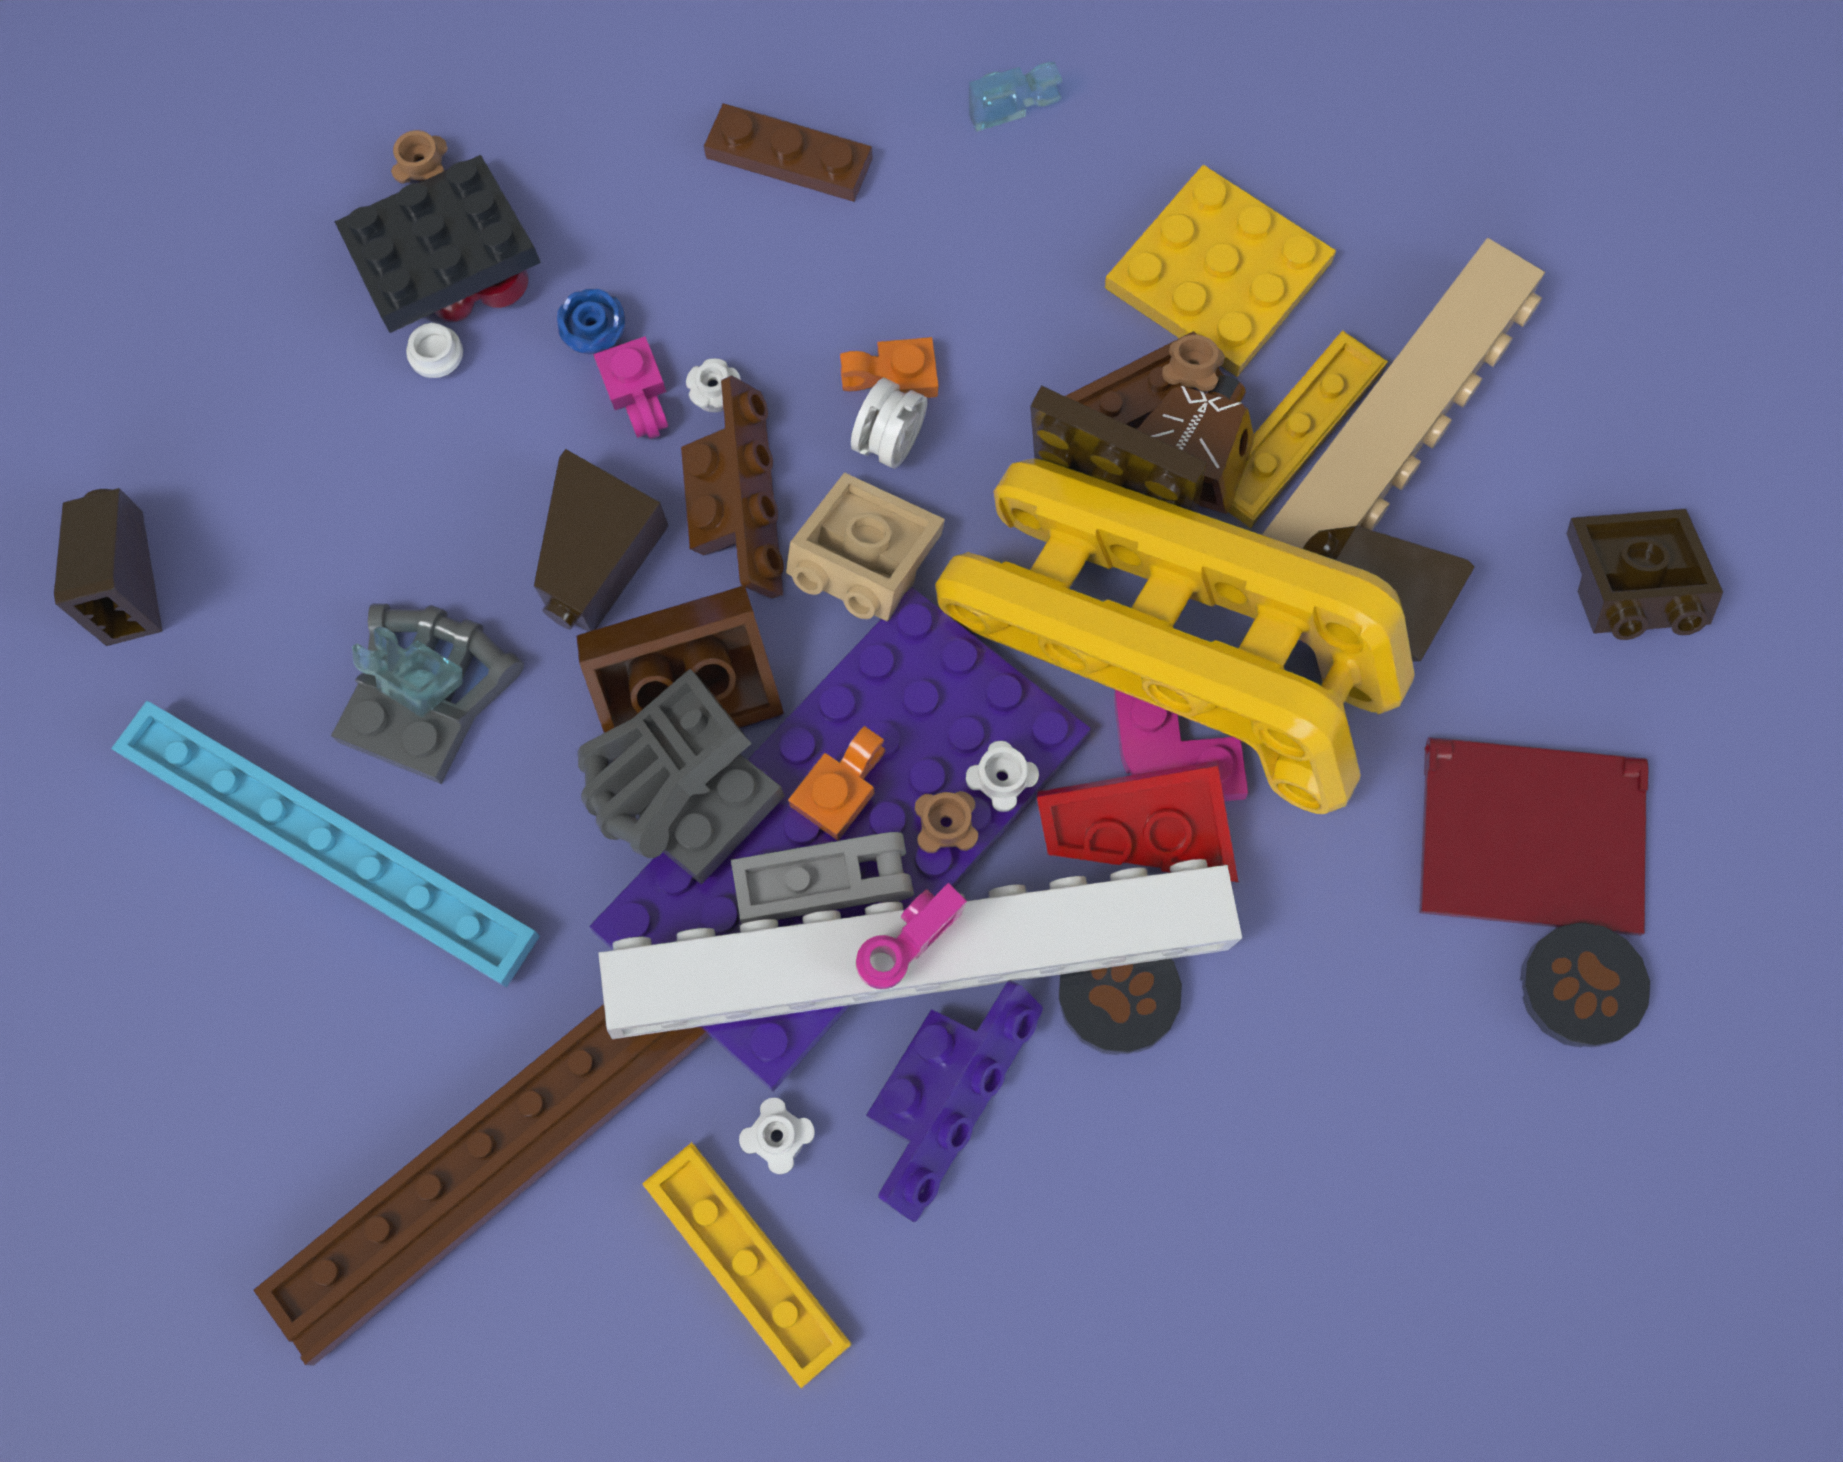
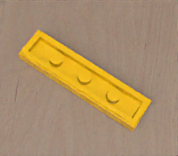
(1304, 423)
(747, 1265)

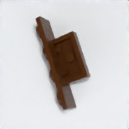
(732, 490)

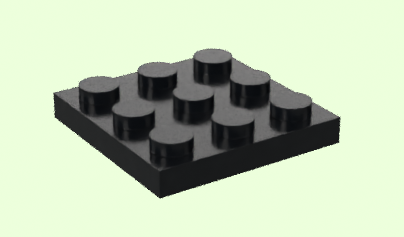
(436, 243)

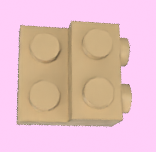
(862, 547)

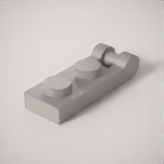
(820, 878)

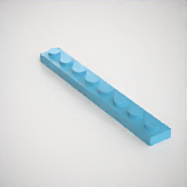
(327, 843)

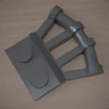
(396, 734)
(658, 763)

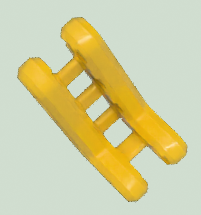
(1243, 691)

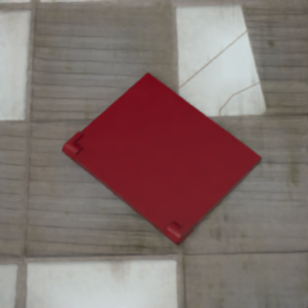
(1534, 835)

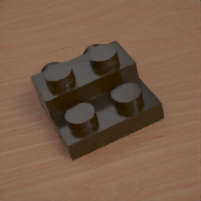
(1643, 573)

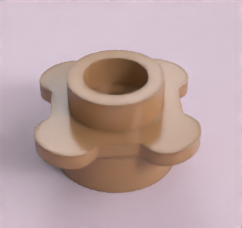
(414, 146)
(1194, 363)
(955, 806)

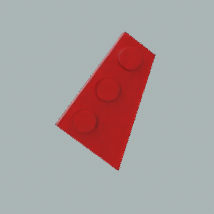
(1142, 819)

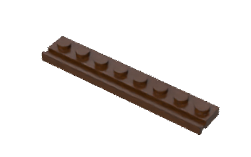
(464, 1181)

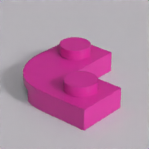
(1152, 742)

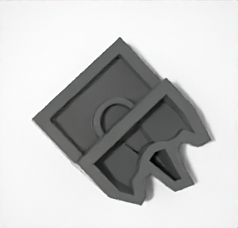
(719, 820)

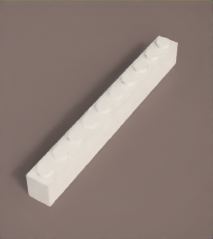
(993, 941)

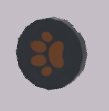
(1585, 985)
(1121, 1006)

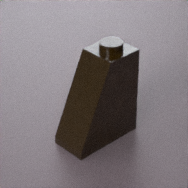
(592, 542)
(106, 568)
(1420, 575)

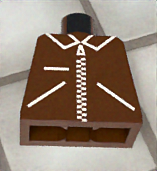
(1210, 428)

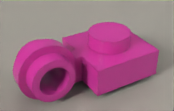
(634, 383)
(926, 921)

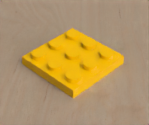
(1220, 268)

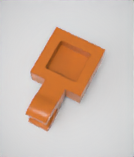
(902, 361)
(836, 791)

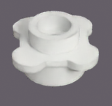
(1006, 759)
(782, 1153)

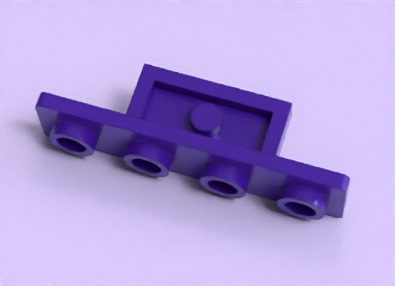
(943, 1091)

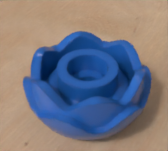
(583, 308)

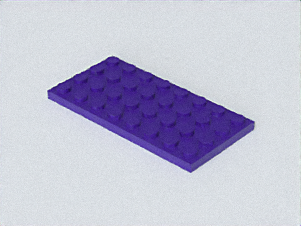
(938, 708)

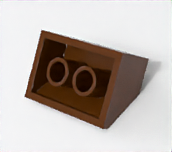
(643, 656)

